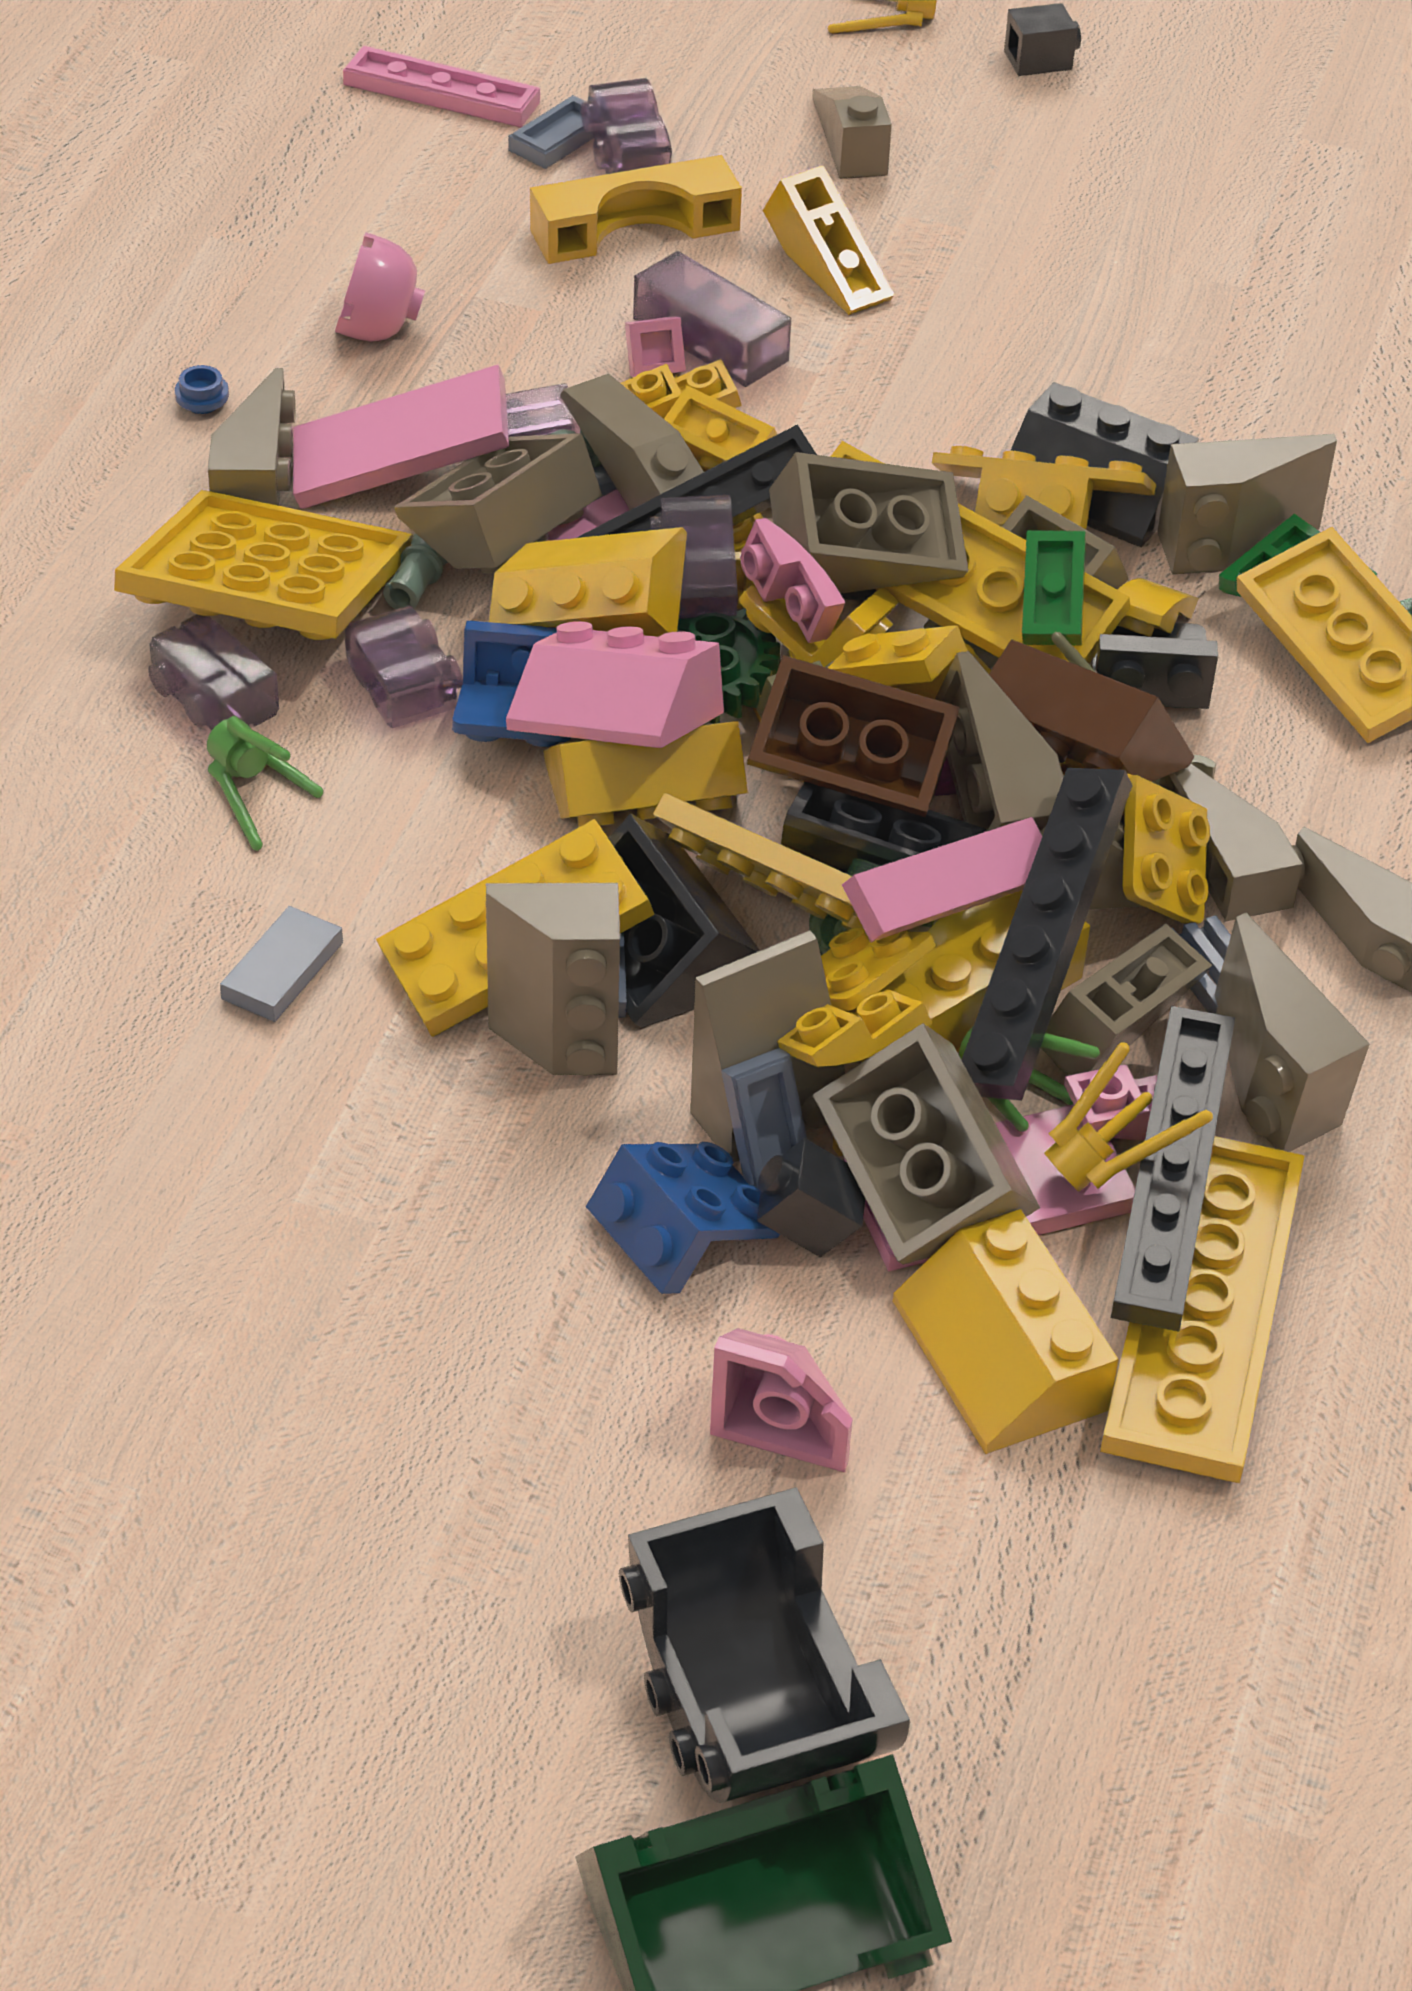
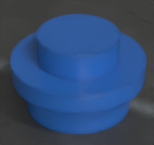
(201, 389)

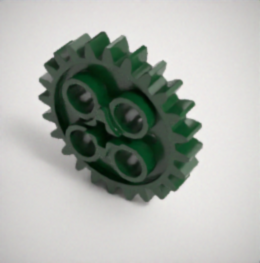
(745, 656)

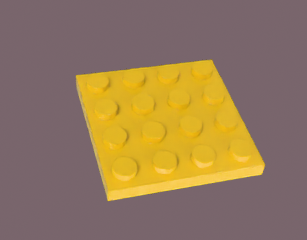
(263, 564)

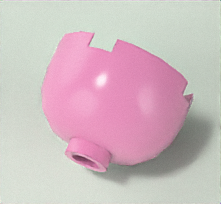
(380, 291)

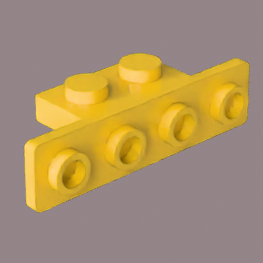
(714, 428)
(1058, 485)

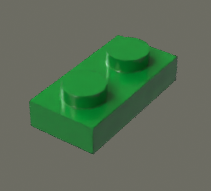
(1054, 586)

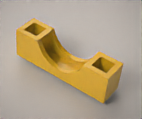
(690, 196)

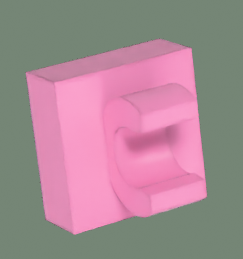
(655, 344)

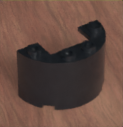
(753, 1651)

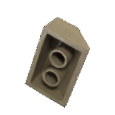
(503, 500)
(555, 973)
(922, 1144)

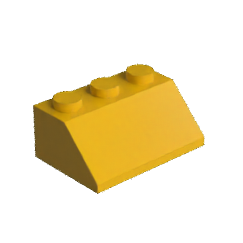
(595, 580)
(608, 777)
(1007, 1333)

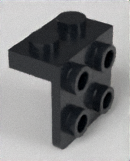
(1169, 666)

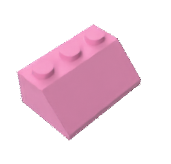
(618, 686)

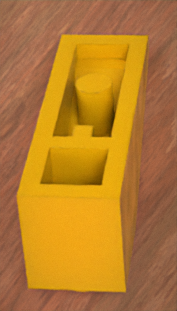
(825, 240)

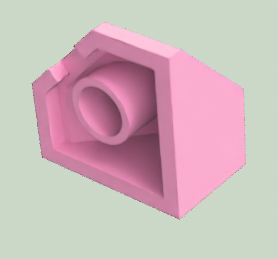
(777, 1400)

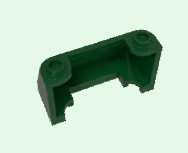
(771, 1890)

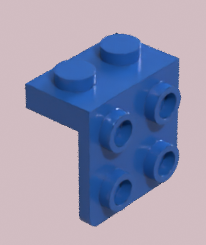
(491, 674)
(670, 1204)

